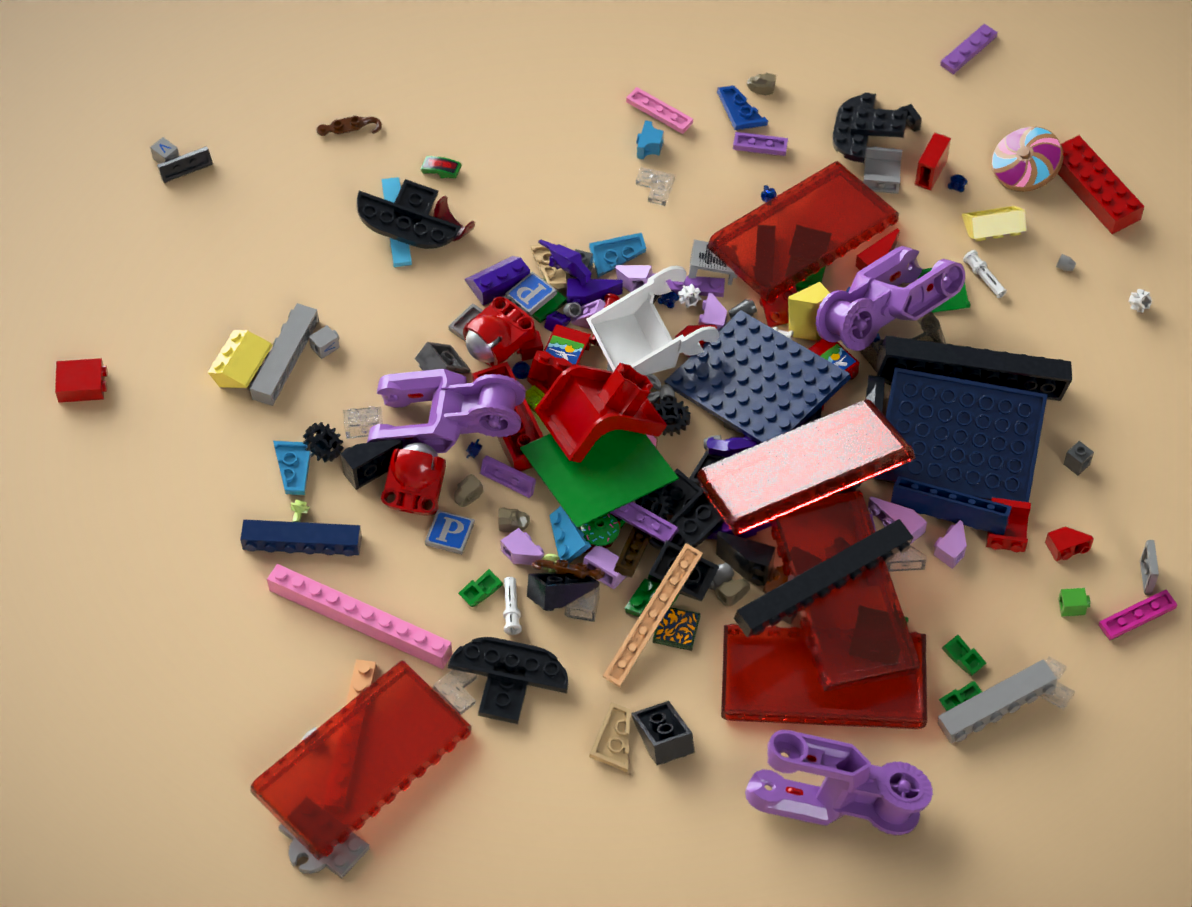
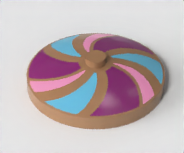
(1027, 159)

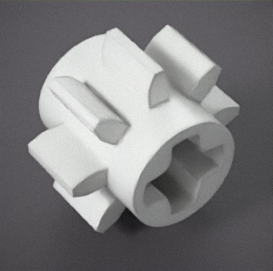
(692, 299)
(1140, 300)

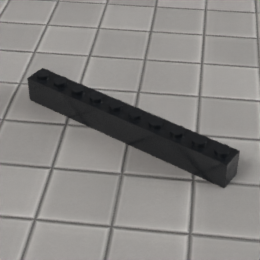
(823, 578)

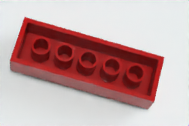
(1098, 186)
(529, 428)

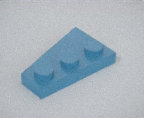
(567, 537)

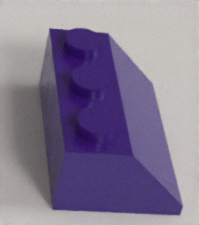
(497, 279)

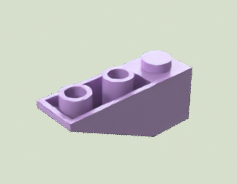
(890, 512)

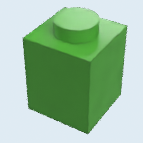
(1073, 602)

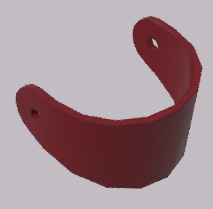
(442, 212)

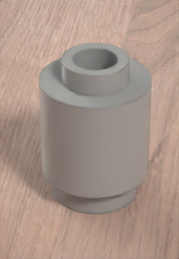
(723, 574)

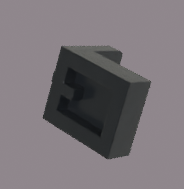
(913, 117)

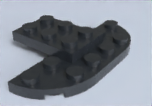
(859, 120)
(407, 217)
(691, 513)
(509, 671)

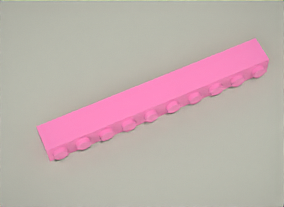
(360, 616)

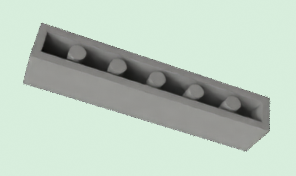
(284, 354)
(997, 701)

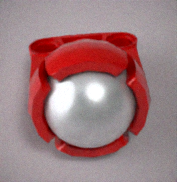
(498, 332)
(414, 478)

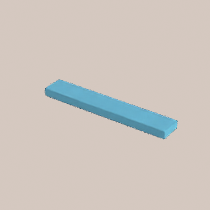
(400, 250)

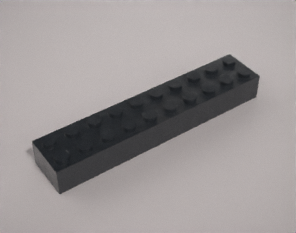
(976, 365)

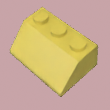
(995, 222)
(803, 311)
(239, 359)

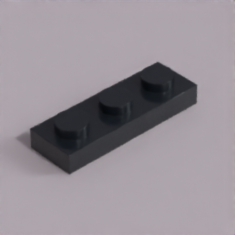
(185, 164)

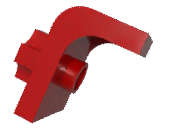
(595, 401)

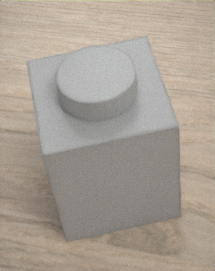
(164, 151)
(324, 341)

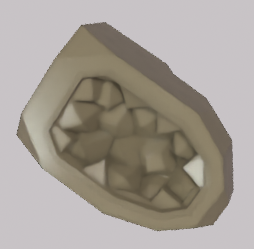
(762, 83)
(468, 491)
(512, 519)
(732, 591)

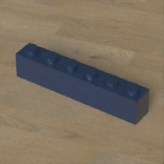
(951, 505)
(301, 537)

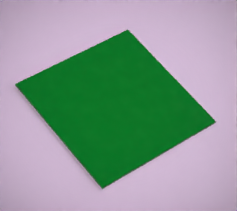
(612, 474)

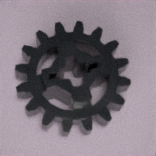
(670, 413)
(323, 442)
(656, 505)

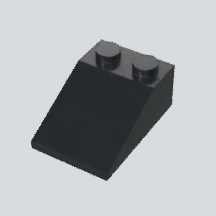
(368, 461)
(747, 557)
(697, 582)
(557, 590)
(664, 733)

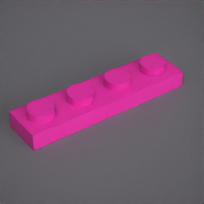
(1138, 614)

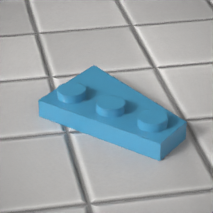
(616, 252)
(293, 465)

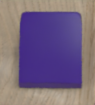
(556, 318)

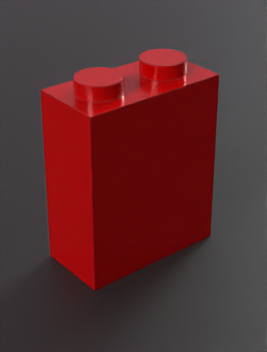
(932, 161)
(80, 380)

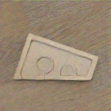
(555, 277)
(613, 738)

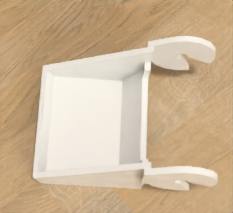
(635, 334)

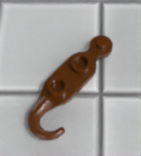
(348, 124)
(562, 567)

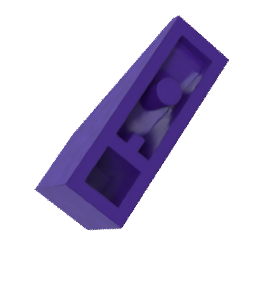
(592, 291)

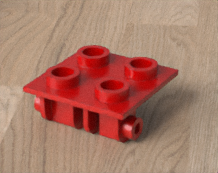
(777, 308)

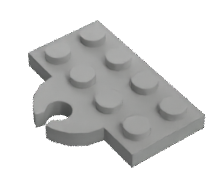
(339, 861)

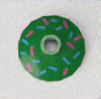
(601, 535)

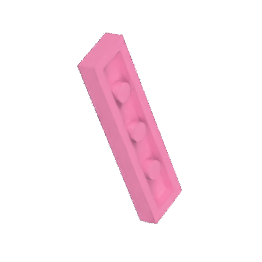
(659, 110)

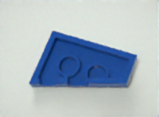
(739, 110)

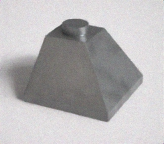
(440, 356)

